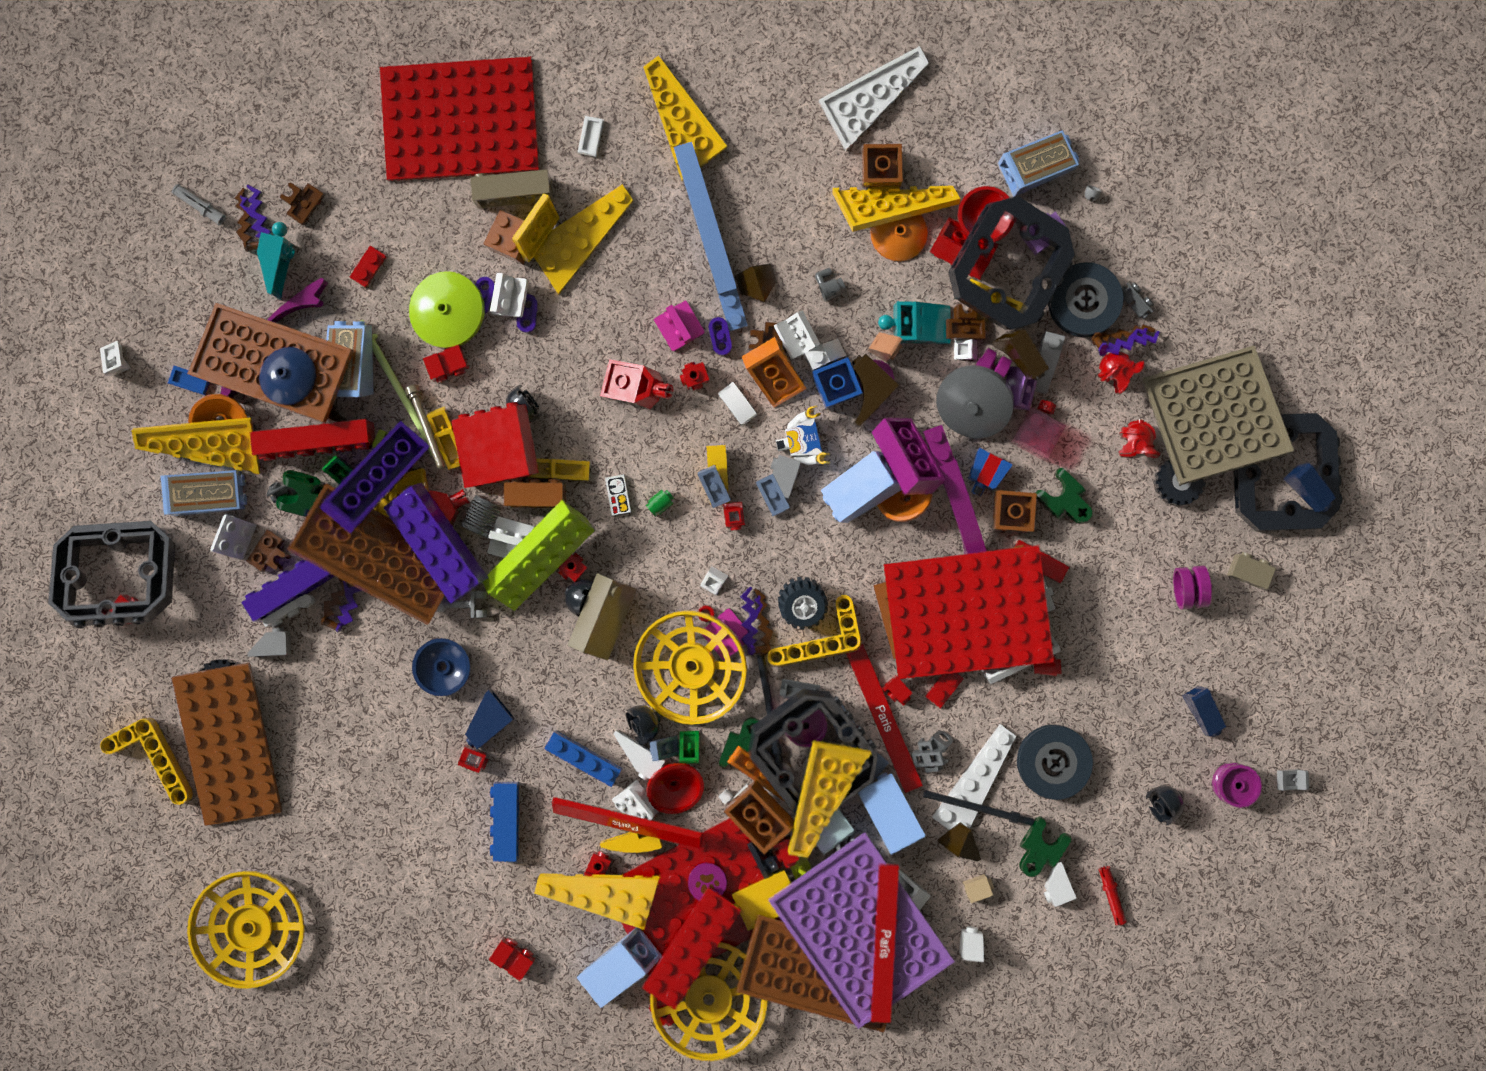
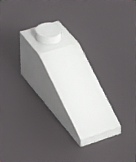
(639, 756)

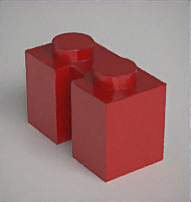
(446, 363)
(512, 958)

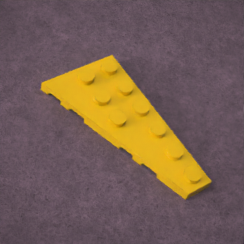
(681, 116)
(889, 204)
(578, 237)
(205, 442)
(824, 788)
(606, 895)

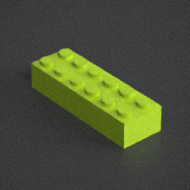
(538, 555)

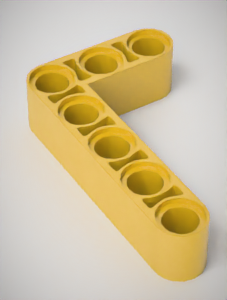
(823, 643)
(155, 755)

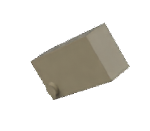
(510, 188)
(602, 617)

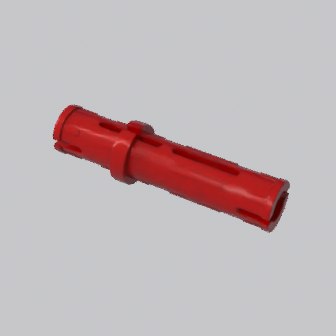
(1110, 889)

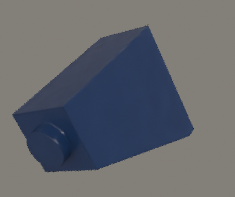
(1310, 487)
(1204, 710)
(488, 720)

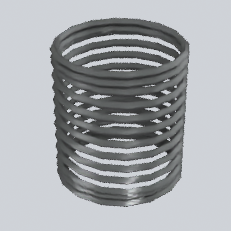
(476, 514)

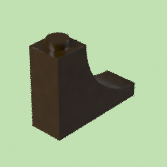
(1023, 352)
(875, 386)

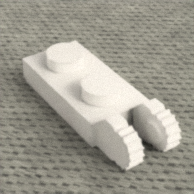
(290, 610)

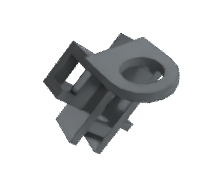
(937, 747)

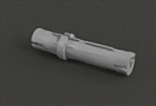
(199, 204)

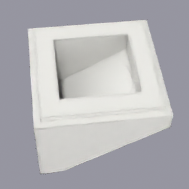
(965, 349)
(714, 580)

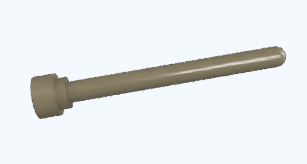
(413, 393)

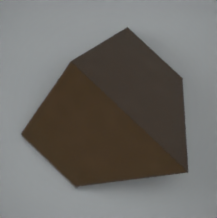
(756, 281)
(960, 842)

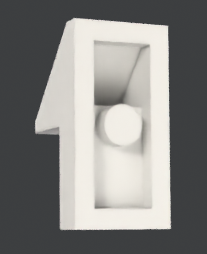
(113, 360)

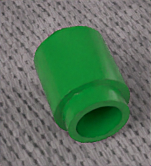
(660, 502)

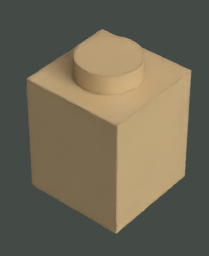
(978, 888)

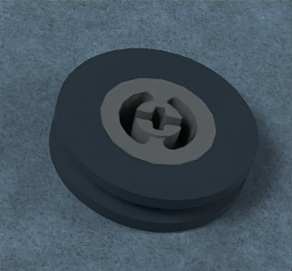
(1107, 299)
(1071, 777)

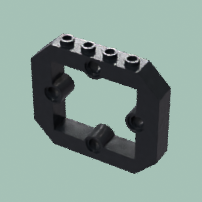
(1045, 229)
(1327, 455)
(66, 564)
(797, 709)

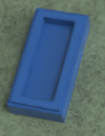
(181, 379)

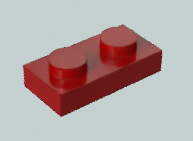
(368, 266)
(944, 688)

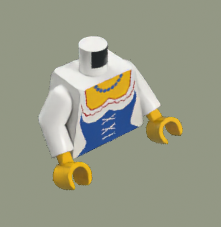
(803, 439)

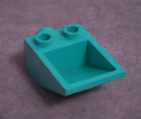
(274, 258)
(923, 322)

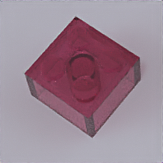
(1038, 434)

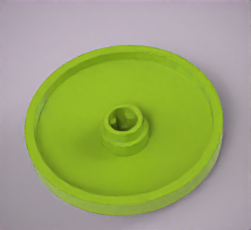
(462, 311)

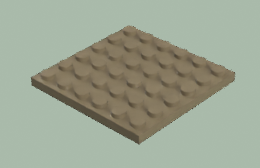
(1217, 415)

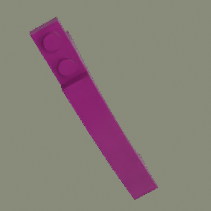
(304, 299)
(955, 490)

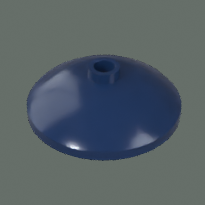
(296, 381)
(427, 668)

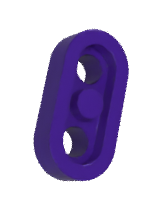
(488, 294)
(528, 314)
(720, 336)

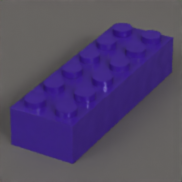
(375, 477)
(435, 542)
(285, 589)

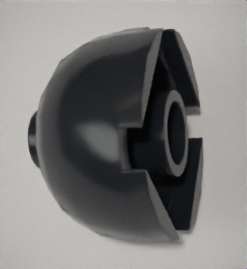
(524, 398)
(576, 595)
(644, 723)
(1169, 806)

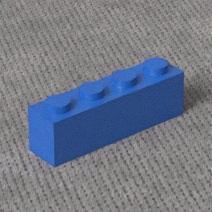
(583, 758)
(505, 821)

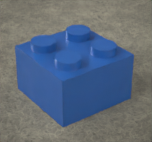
(836, 383)

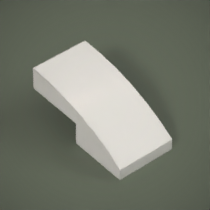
(737, 404)

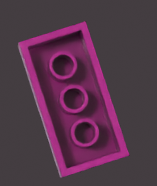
(908, 456)

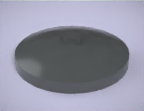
(975, 401)

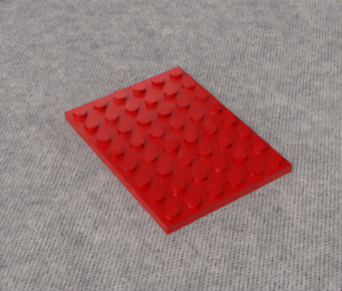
(459, 118)
(968, 612)
(673, 902)

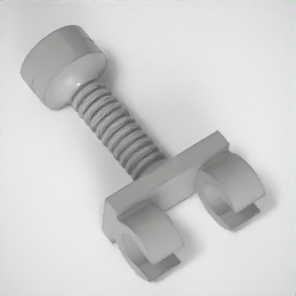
(466, 604)

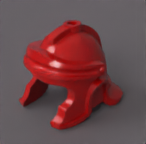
(1119, 369)
(1140, 440)

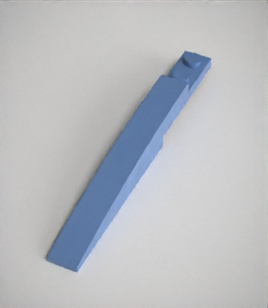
(710, 236)

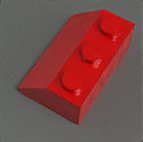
(951, 241)

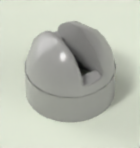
(1093, 192)

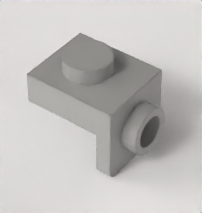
(1292, 779)

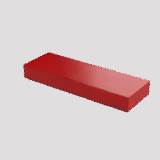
(1051, 567)

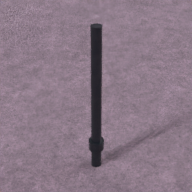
(776, 748)
(1013, 817)

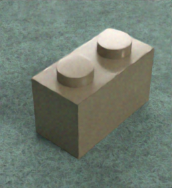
(1251, 571)

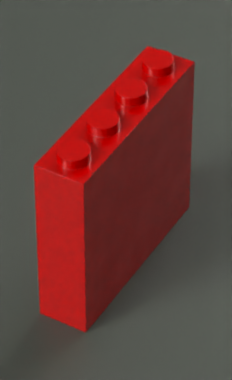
(495, 445)

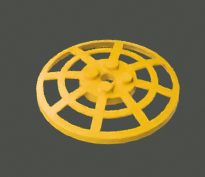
(682, 674)
(238, 937)
(712, 1012)

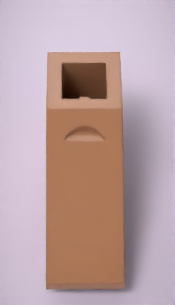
(885, 346)

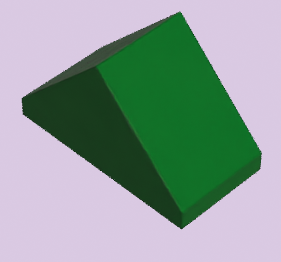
(337, 469)
(689, 747)

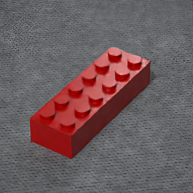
(312, 438)
(691, 947)

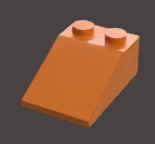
(773, 372)

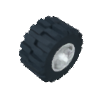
(802, 603)

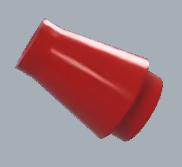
(1050, 668)

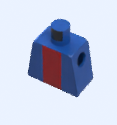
(987, 471)

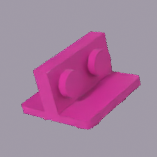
(679, 325)
(734, 624)

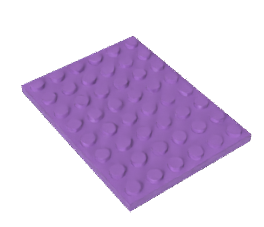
(834, 924)

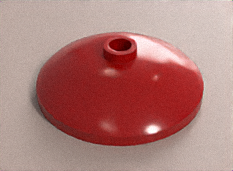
(973, 205)
(678, 795)

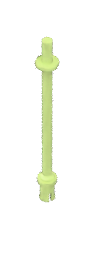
(398, 388)

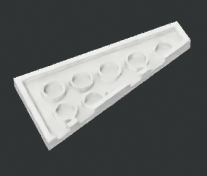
(865, 99)

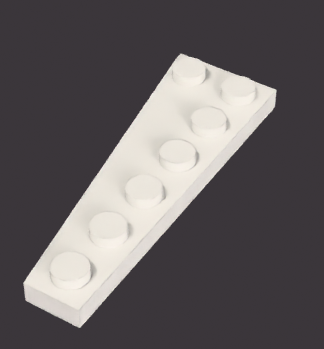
(976, 780)

